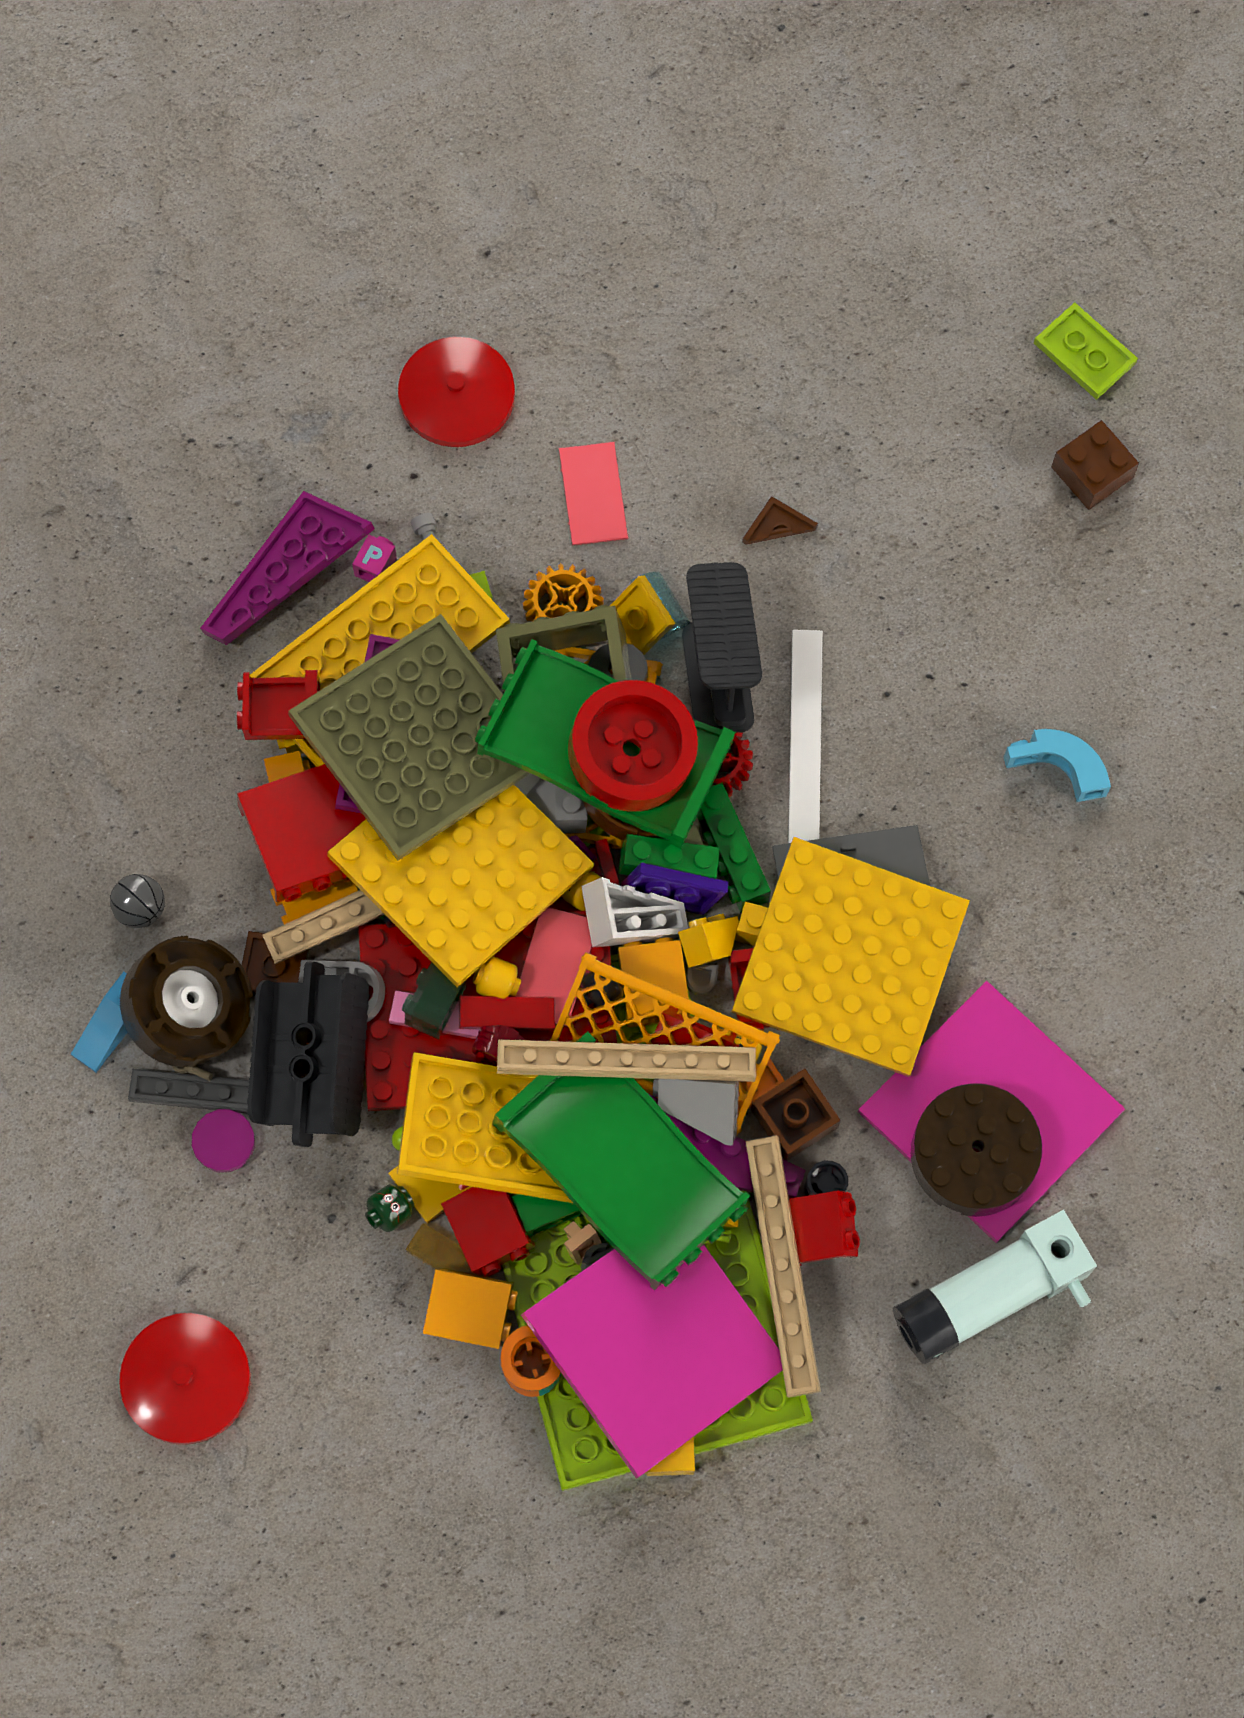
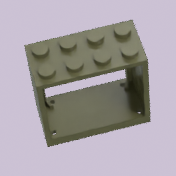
(565, 632)

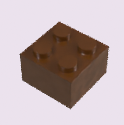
(1095, 465)
(795, 1114)

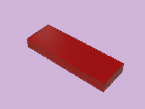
(513, 1012)

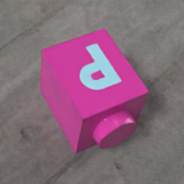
(374, 557)

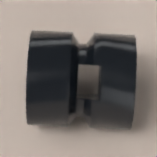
(826, 1177)

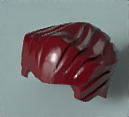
(488, 1040)

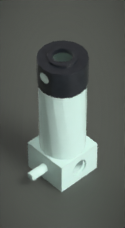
(996, 1288)

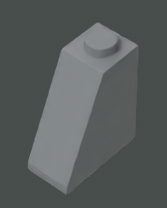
(701, 1104)

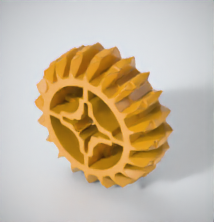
(551, 584)

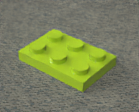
(1085, 350)

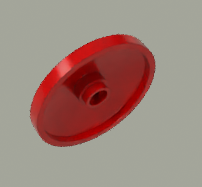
(456, 391)
(185, 1378)

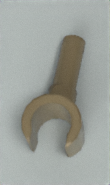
(194, 1070)

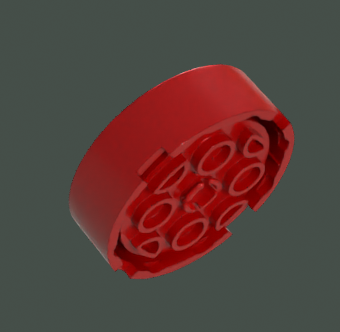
(649, 719)

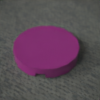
(223, 1140)

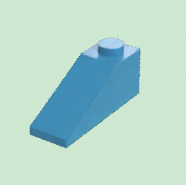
(103, 1031)

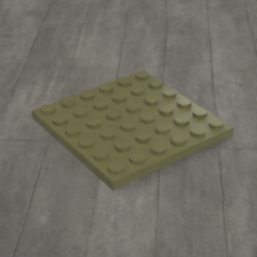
(406, 735)

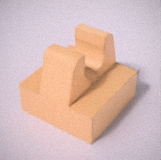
(580, 1240)

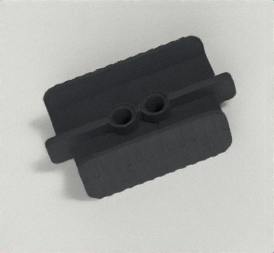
(721, 646)
(332, 1091)

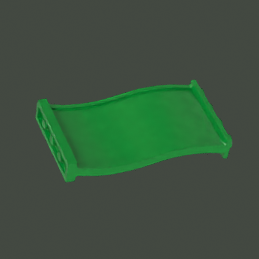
(534, 728)
(624, 1168)

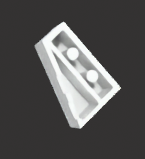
(626, 915)

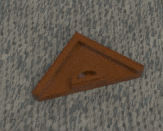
(778, 521)

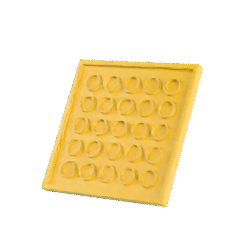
(470, 883)
(850, 956)

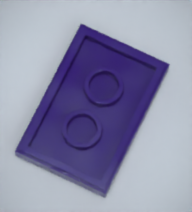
(695, 891)

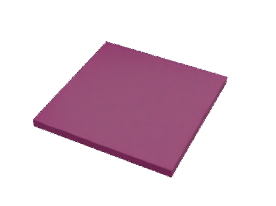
(1002, 1048)
(653, 1360)

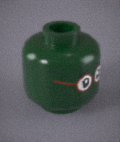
(389, 1208)

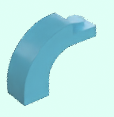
(1068, 753)

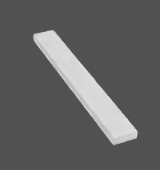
(805, 735)

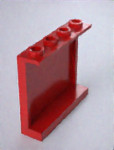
(296, 828)

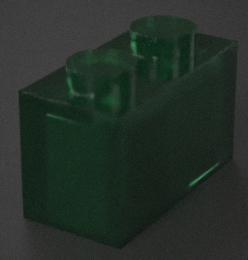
(432, 1002)

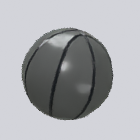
(137, 901)

